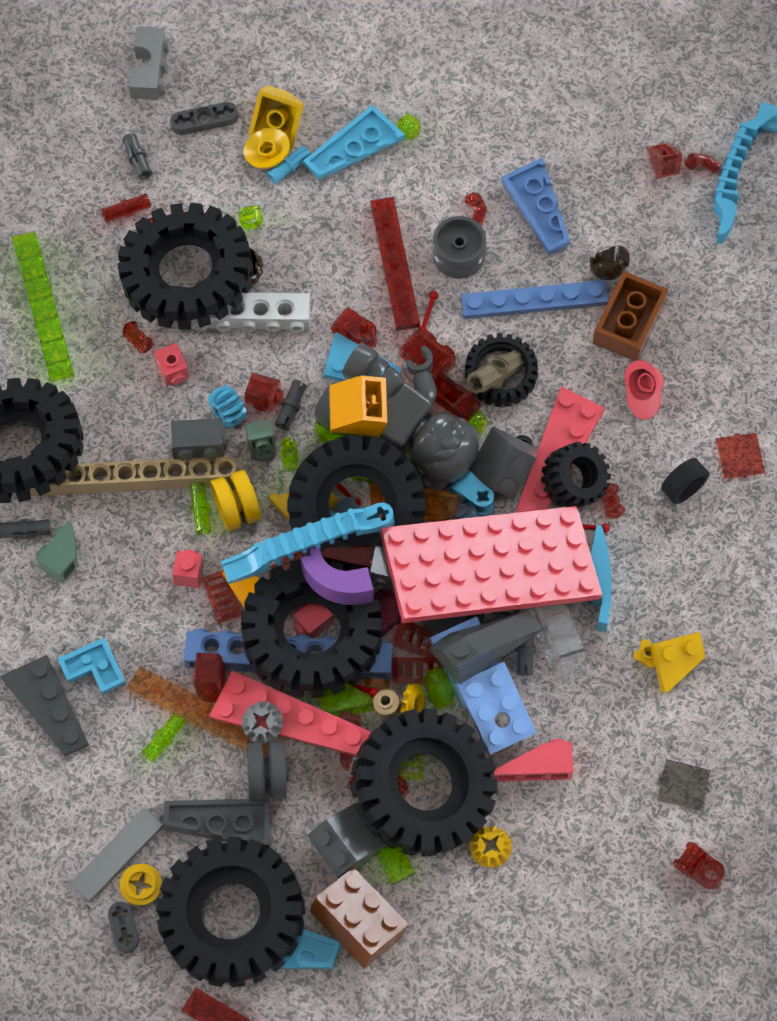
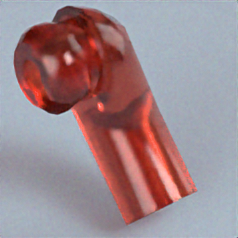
(702, 159)
(476, 201)

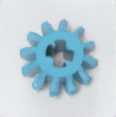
(227, 405)

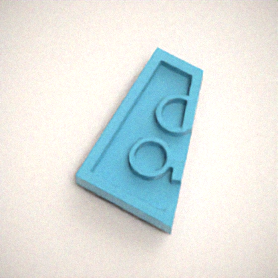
(338, 356)
(313, 952)

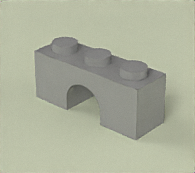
(146, 80)

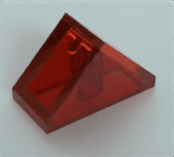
(665, 159)

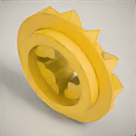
(413, 698)
(492, 858)
(135, 874)

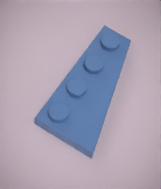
(535, 199)

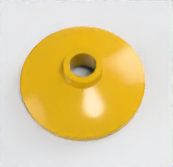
(264, 141)

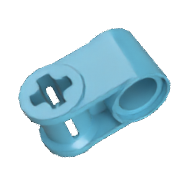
(473, 490)

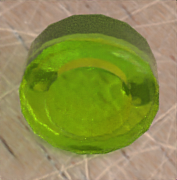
(409, 126)
(249, 213)
(479, 422)

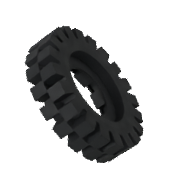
(154, 239)
(59, 442)
(348, 458)
(300, 671)
(388, 811)
(238, 958)

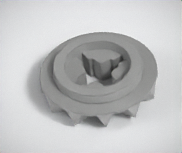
(274, 722)

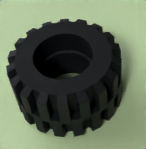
(592, 469)

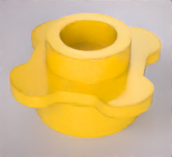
(641, 656)

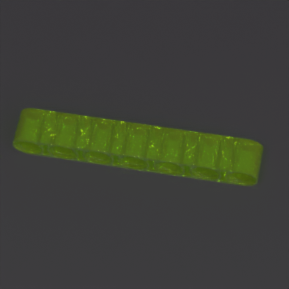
(43, 306)

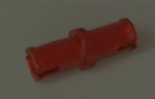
(125, 208)

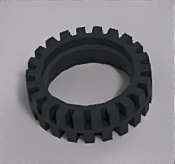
(508, 344)

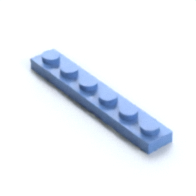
(534, 299)

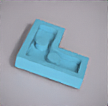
(93, 659)

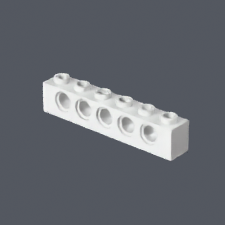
(272, 304)

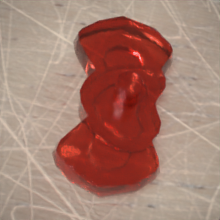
(137, 337)
(611, 502)

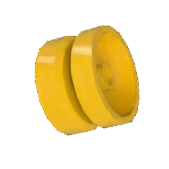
(239, 499)

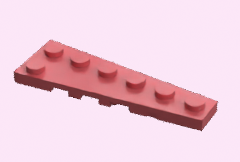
(570, 422)
(300, 719)

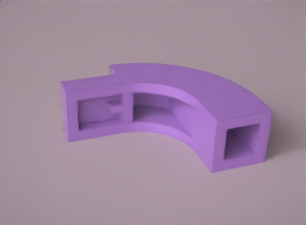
(336, 585)

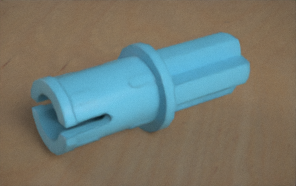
(288, 165)

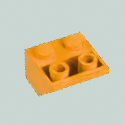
(358, 406)

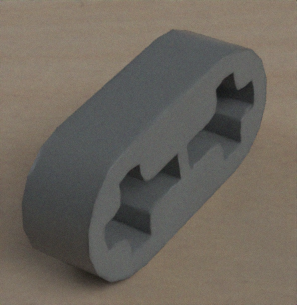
(117, 928)

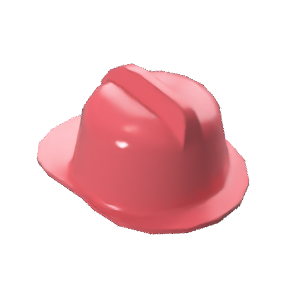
(643, 389)

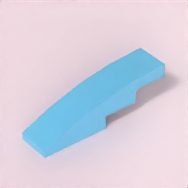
(601, 562)

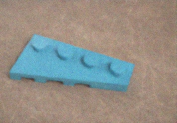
(353, 143)

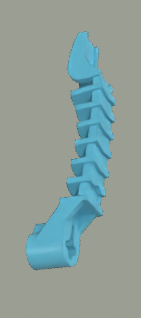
(726, 194)
(256, 559)

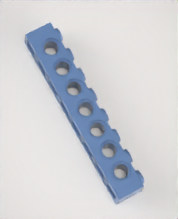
(226, 640)

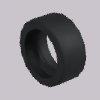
(685, 480)

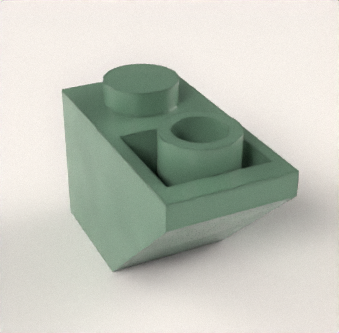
(260, 440)
(60, 555)

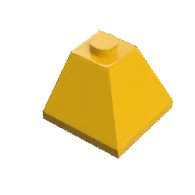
(277, 110)

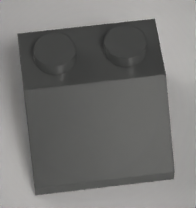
(197, 439)
(504, 462)
(345, 841)

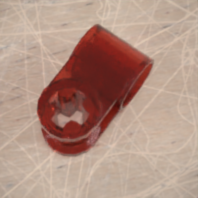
(355, 328)
(698, 865)

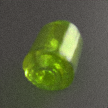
(438, 687)

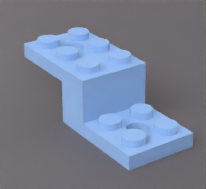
(489, 694)

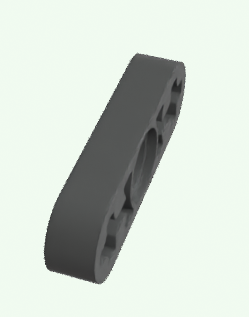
(205, 110)

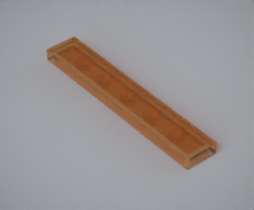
(187, 705)

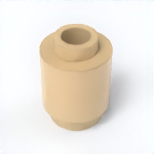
(380, 704)

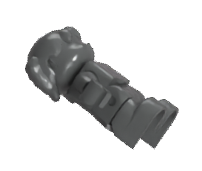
(440, 443)

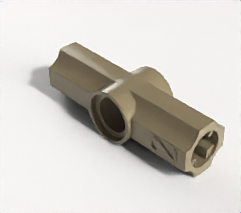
(495, 372)

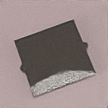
(683, 785)

